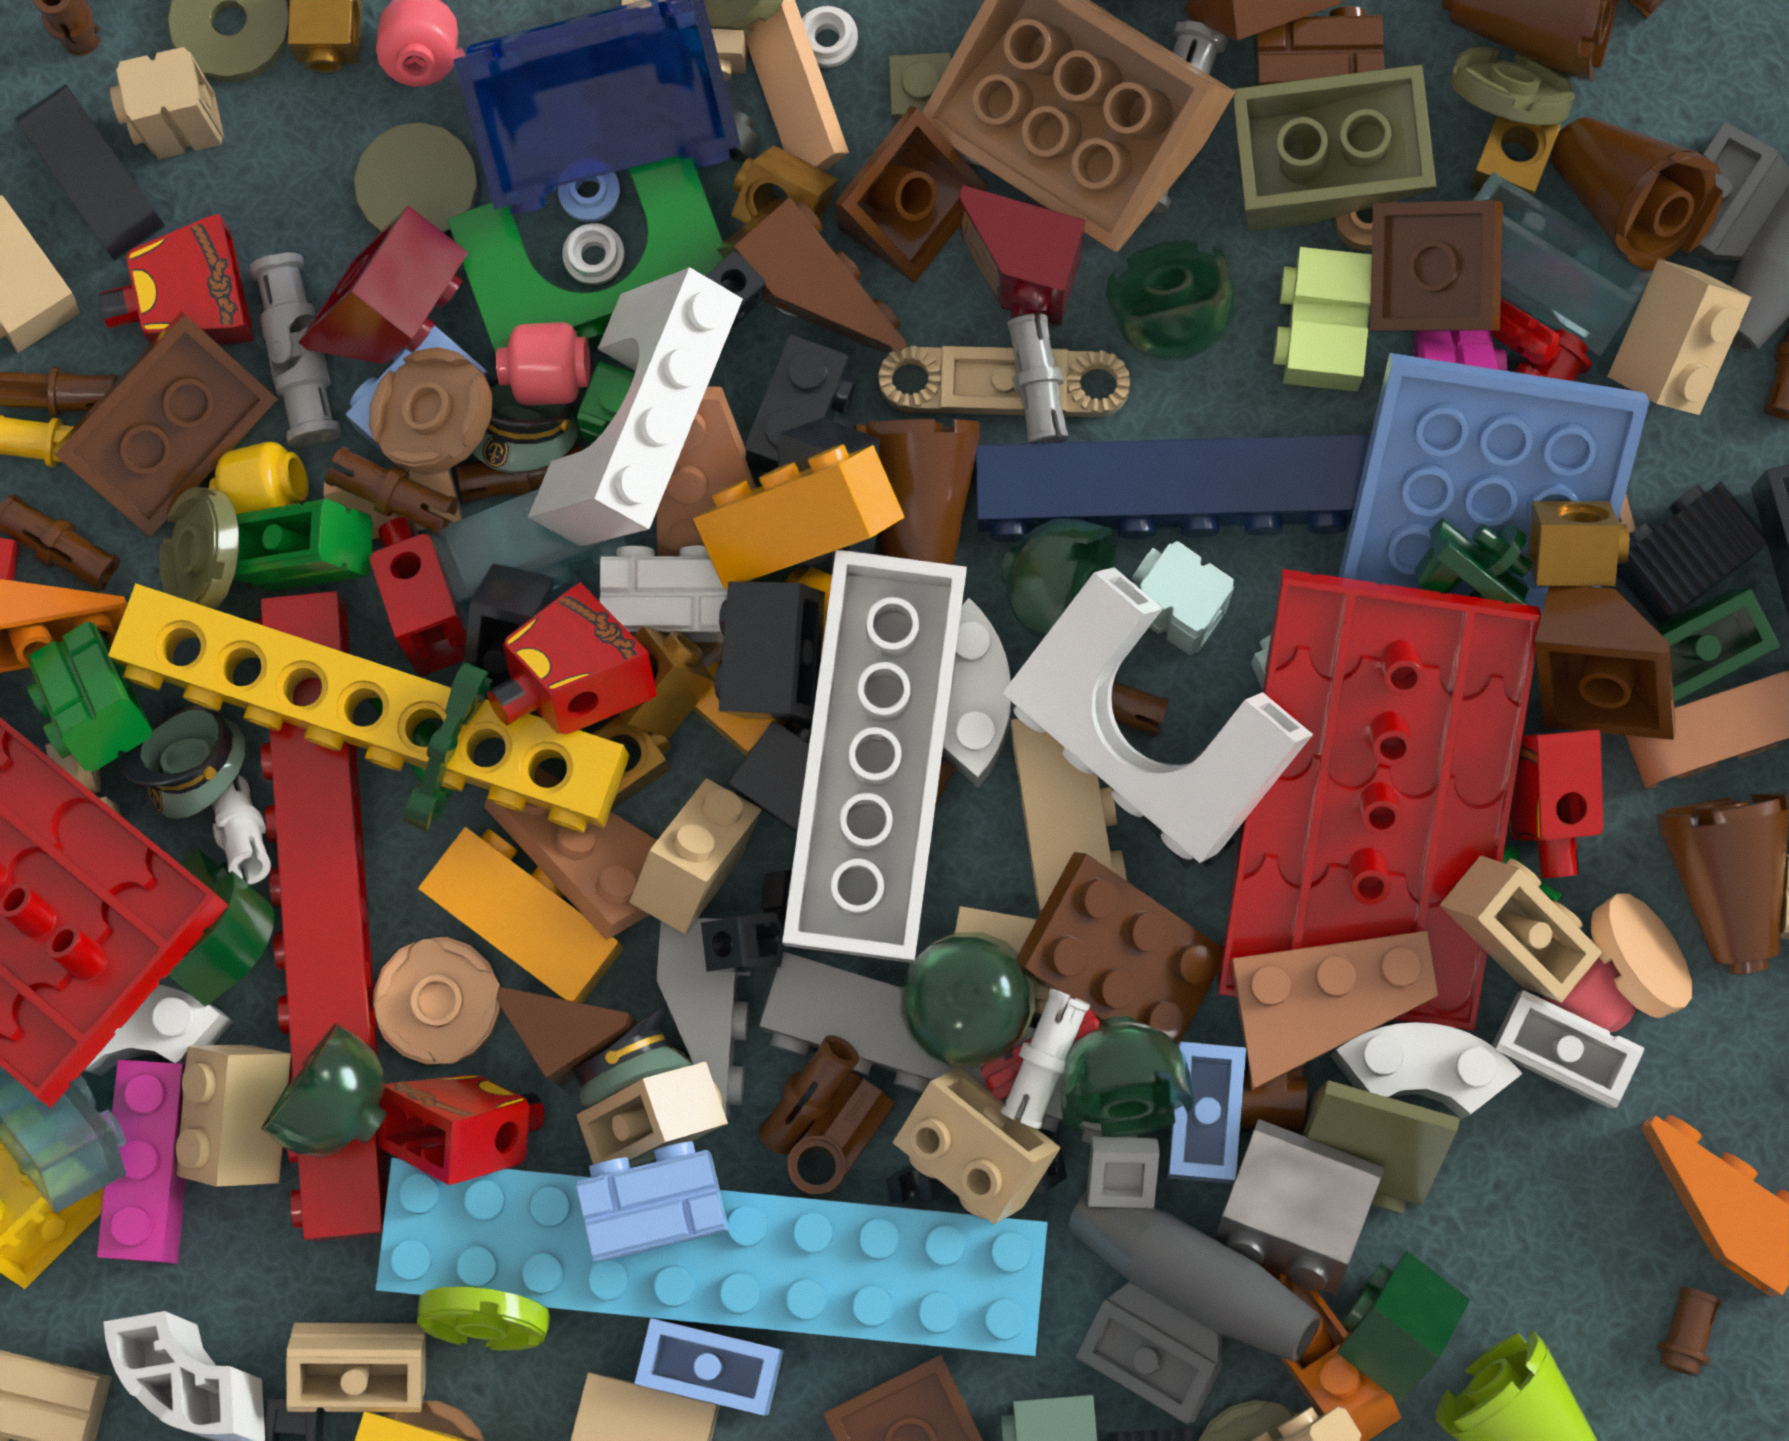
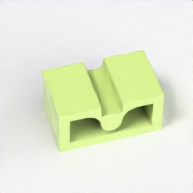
(1327, 319)

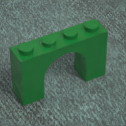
(513, 293)

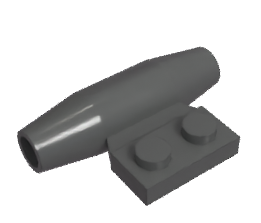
(1752, 230)
(1181, 1297)

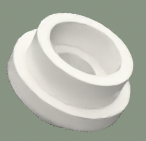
(842, 23)
(585, 237)

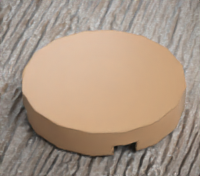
(1645, 955)
(454, 1015)

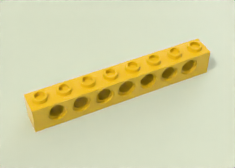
(160, 622)

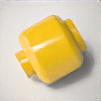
(261, 477)

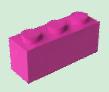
(146, 1205)

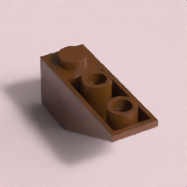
(810, 277)

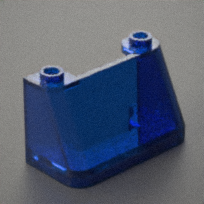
(595, 98)

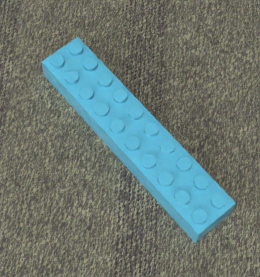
(776, 1269)

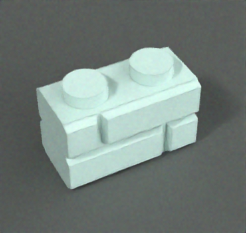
(1190, 594)

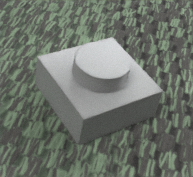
(1122, 1172)

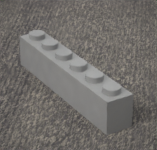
(822, 1000)

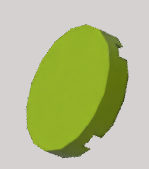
(483, 1314)

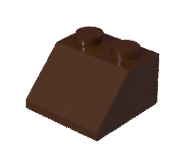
(1603, 665)

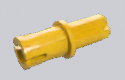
(32, 438)

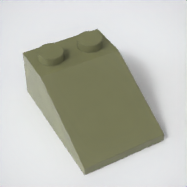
(1332, 145)
(1384, 1132)

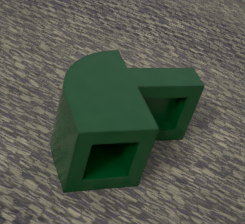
(232, 942)

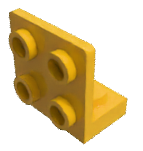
(30, 1228)

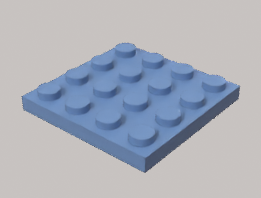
(1479, 453)

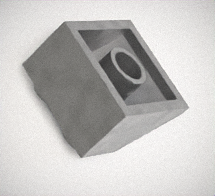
(1298, 1206)

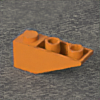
(41, 614)
(1734, 1215)
(1331, 1379)

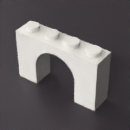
(672, 341)
(1069, 694)

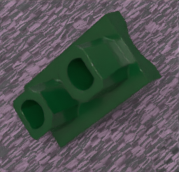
(1459, 558)

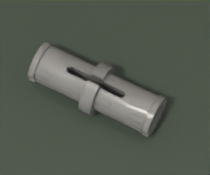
(1037, 379)

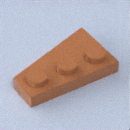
(707, 463)
(589, 867)
(1325, 995)

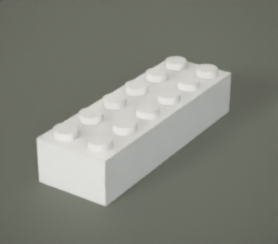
(874, 756)

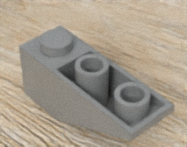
(704, 1007)

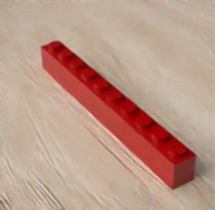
(323, 921)

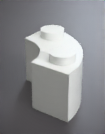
(977, 708)
(165, 1028)
(1426, 1062)
(177, 1381)

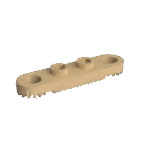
(981, 381)

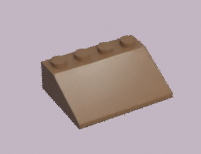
(1075, 110)

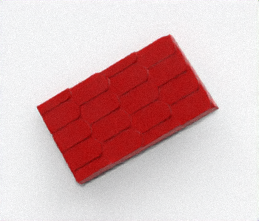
(1400, 784)
(83, 919)

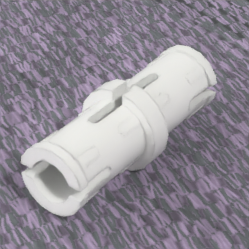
(240, 832)
(1044, 1058)

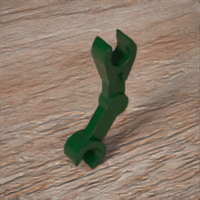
(465, 699)

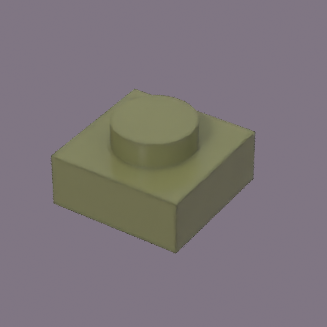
(914, 80)

